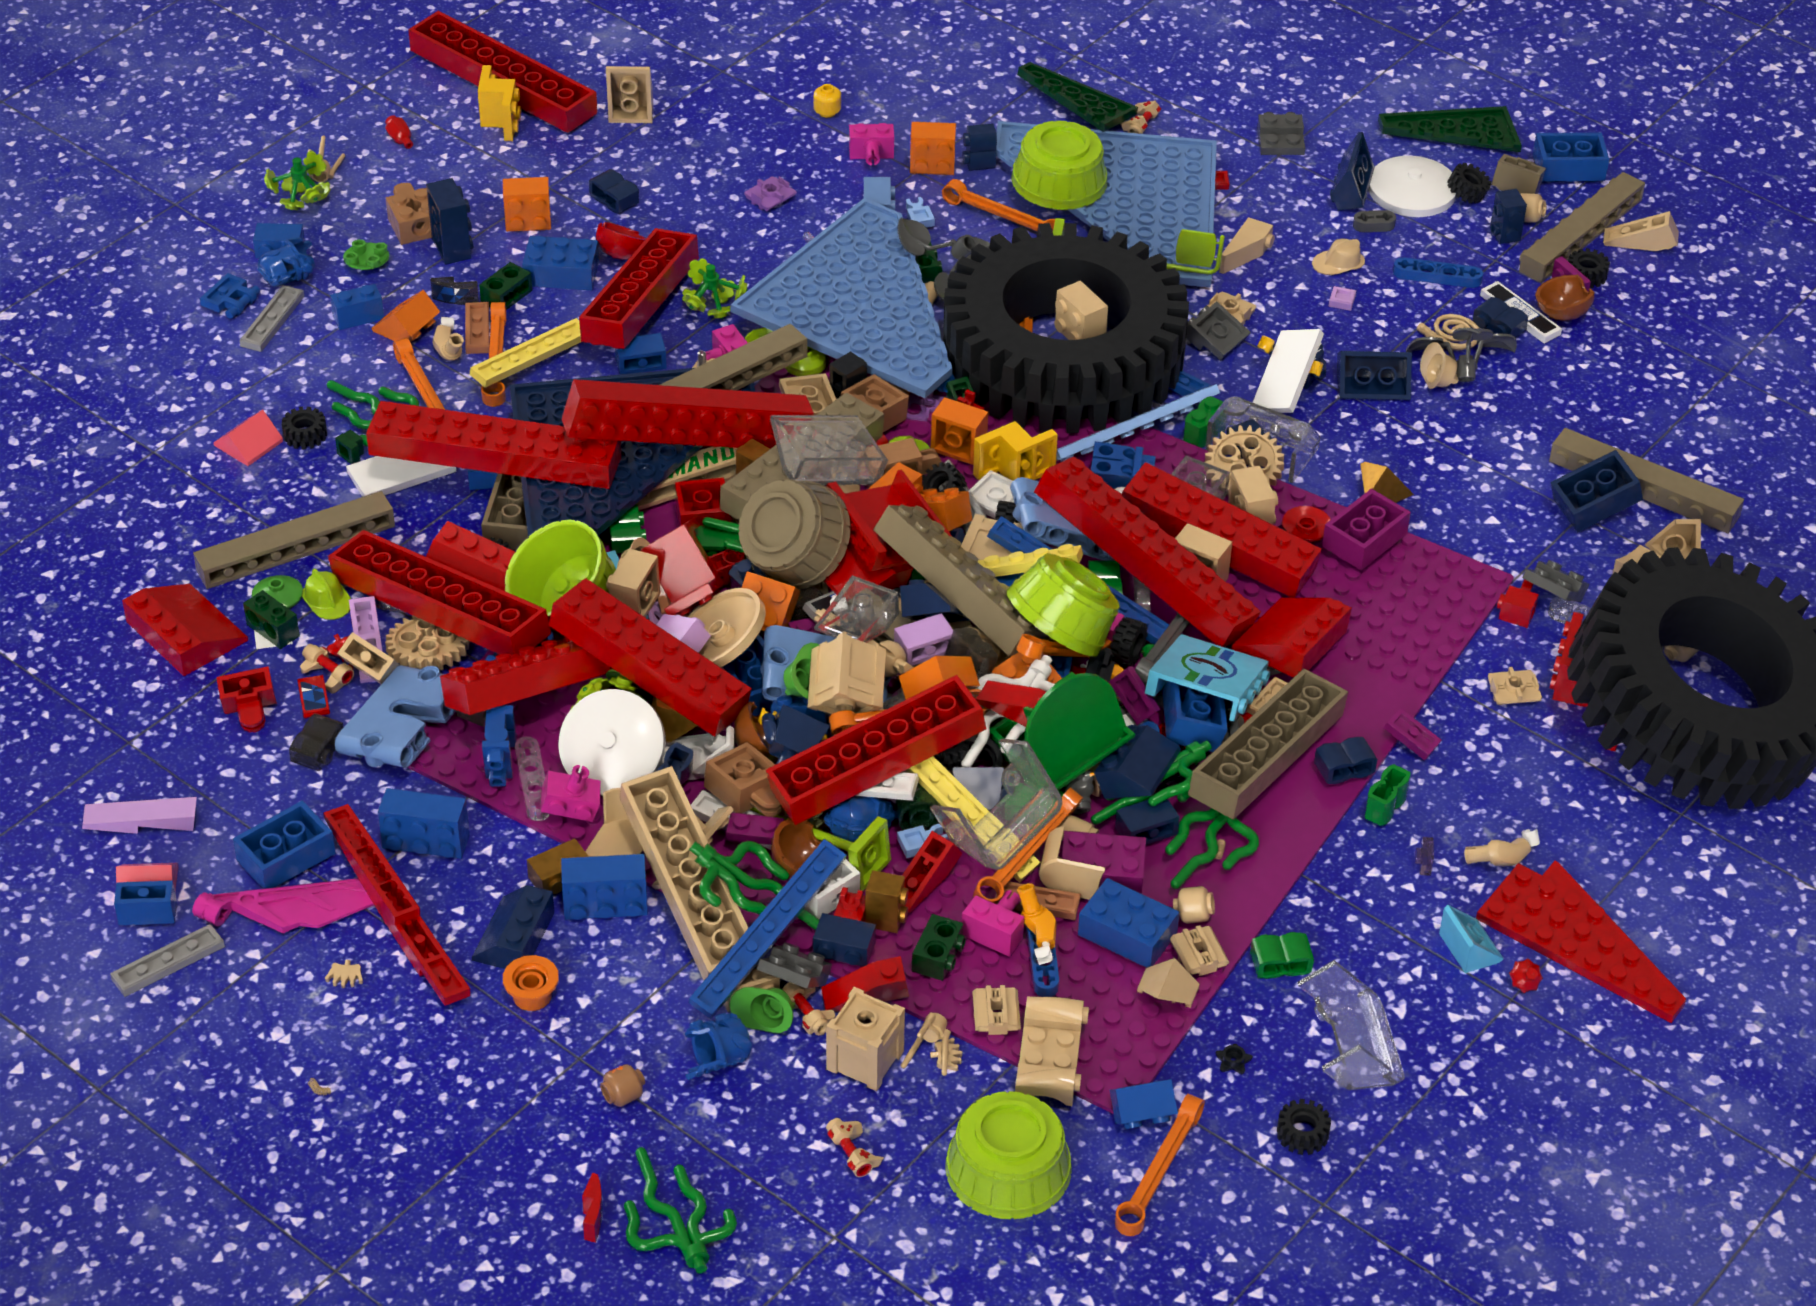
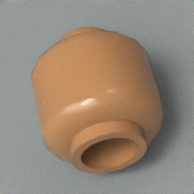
(622, 1085)

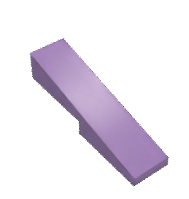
(365, 625)
(127, 816)

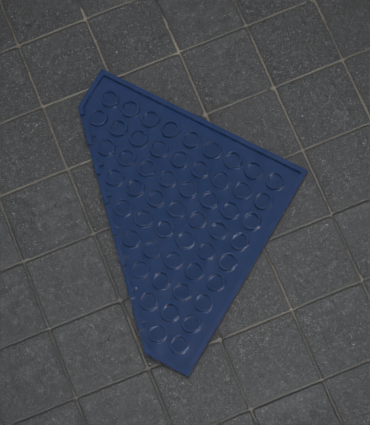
(638, 473)

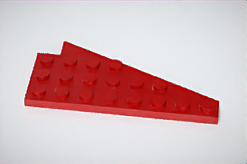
(1570, 928)

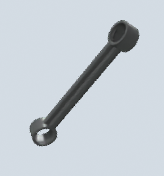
(1169, 636)

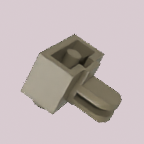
(1518, 174)

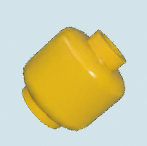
(827, 100)

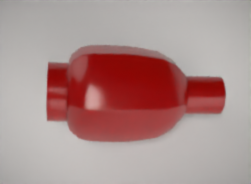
(399, 131)

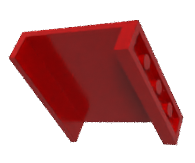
(865, 511)

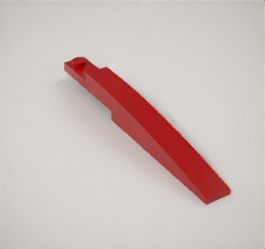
(396, 906)

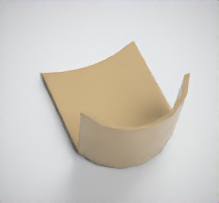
(616, 833)
(1067, 874)

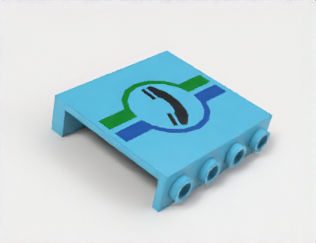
(1210, 670)

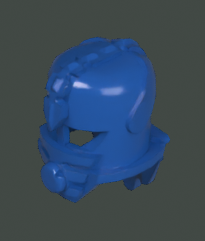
(286, 263)
(855, 814)
(718, 1043)

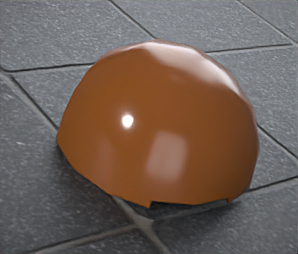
(1564, 297)
(751, 731)
(793, 844)

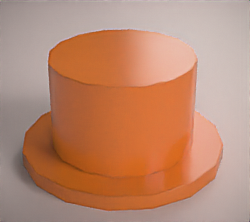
(531, 981)

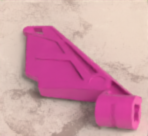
(287, 906)

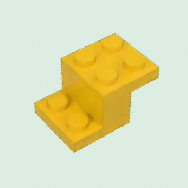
(498, 103)
(1014, 452)

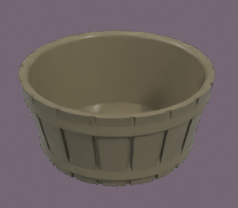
(795, 531)

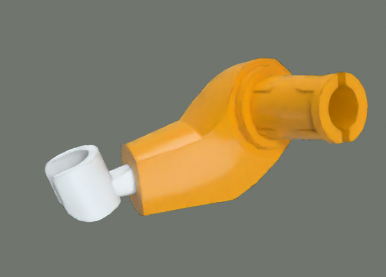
(1039, 921)

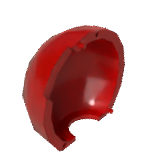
(618, 240)

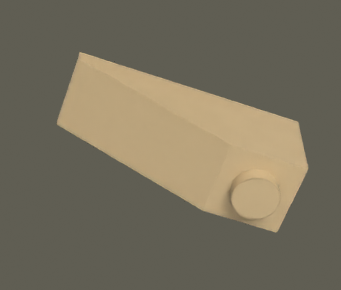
(1648, 234)
(1247, 244)

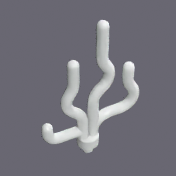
(1035, 677)

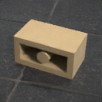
(367, 658)

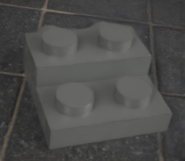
(1281, 134)
(1216, 330)
(1553, 579)
(796, 967)

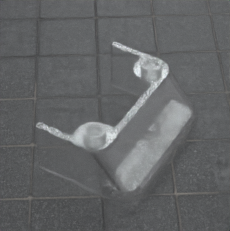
(1282, 427)
(1015, 819)
(1359, 1026)

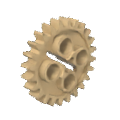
(1265, 454)
(424, 644)

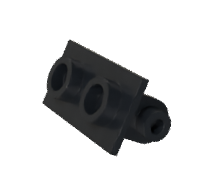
(1102, 664)

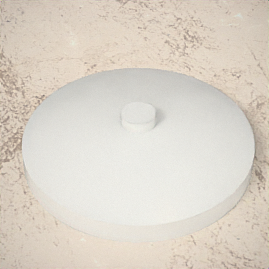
(1412, 186)
(613, 737)

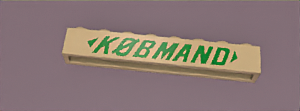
(704, 464)

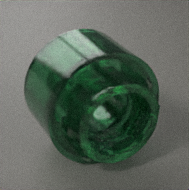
(918, 811)

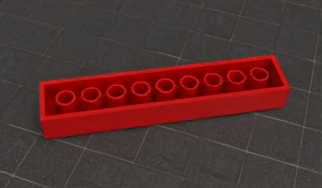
(466, 50)
(675, 414)
(491, 445)
(1147, 551)
(439, 594)

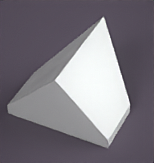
(721, 745)

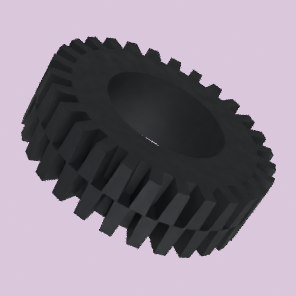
(1058, 376)
(1664, 718)

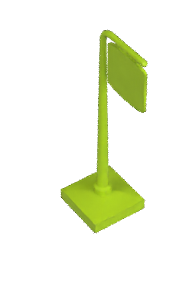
(1192, 249)
(867, 853)

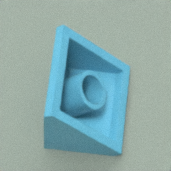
(1467, 940)

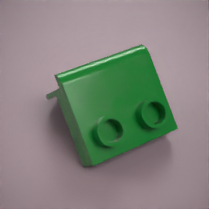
(1071, 727)

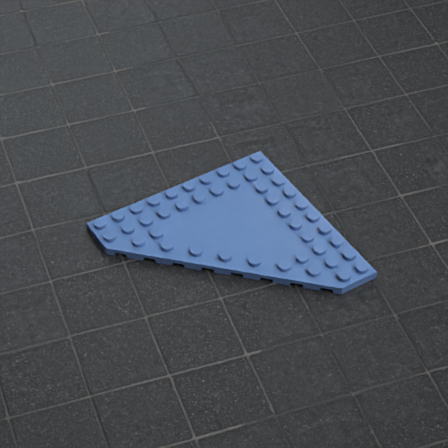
(1151, 189)
(858, 295)

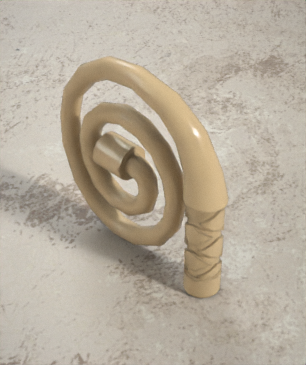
(1460, 321)

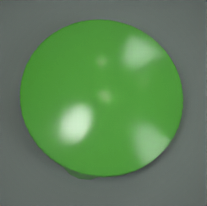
(366, 255)

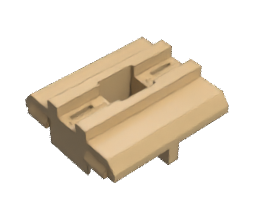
(1234, 305)
(1514, 687)
(1188, 945)
(990, 999)

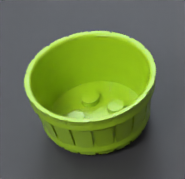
(1060, 166)
(556, 561)
(1066, 603)
(1009, 1156)

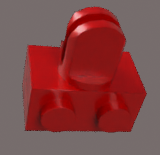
(247, 694)

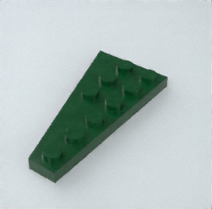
(1088, 103)
(1471, 126)

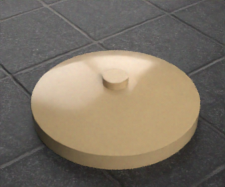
(732, 621)

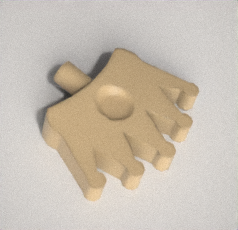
(344, 973)
(953, 1054)

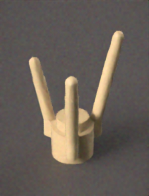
(328, 173)
(932, 1030)

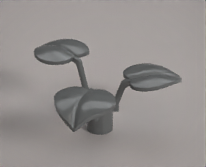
(916, 239)
(1466, 364)

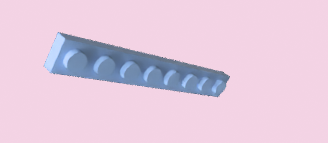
(1143, 421)

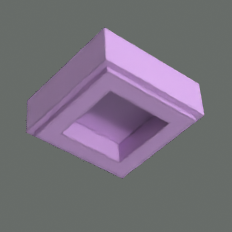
(1342, 298)

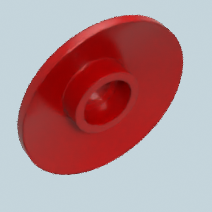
(1305, 522)

